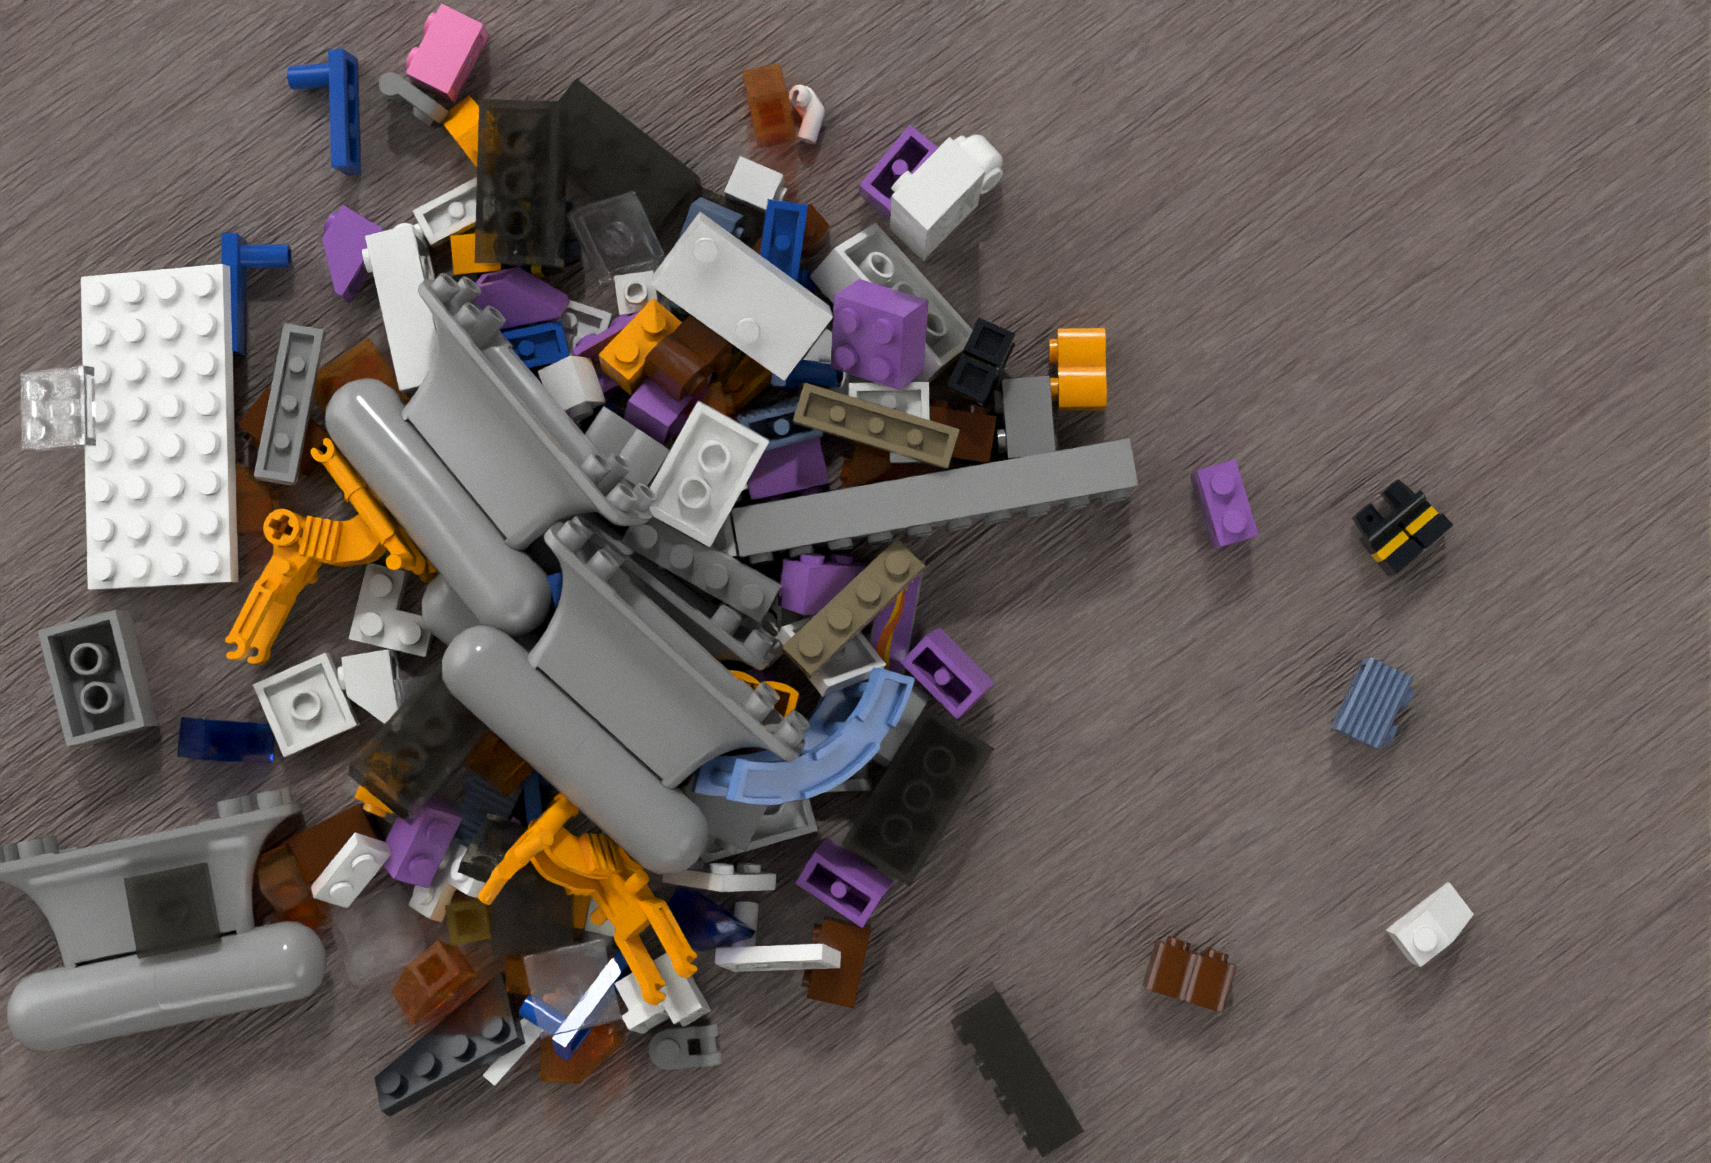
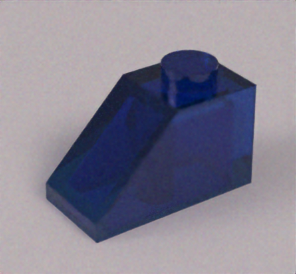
(225, 740)
(706, 922)

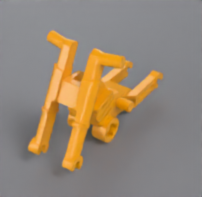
(310, 541)
(611, 878)

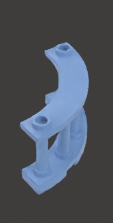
(837, 745)

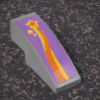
(894, 627)

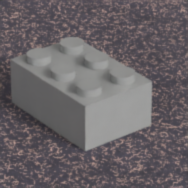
(98, 678)

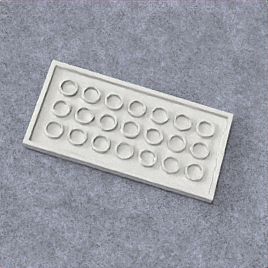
(164, 428)

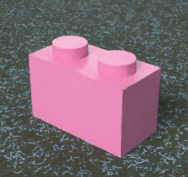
(446, 52)

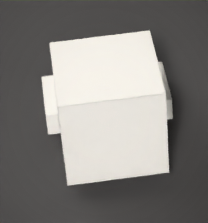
(682, 1002)

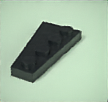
(460, 1044)

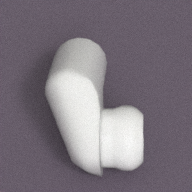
(810, 110)

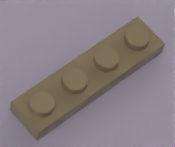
(876, 426)
(853, 608)

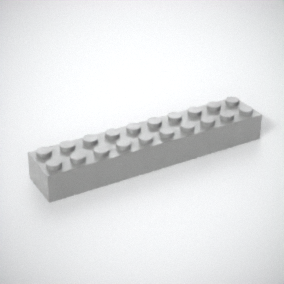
(936, 500)

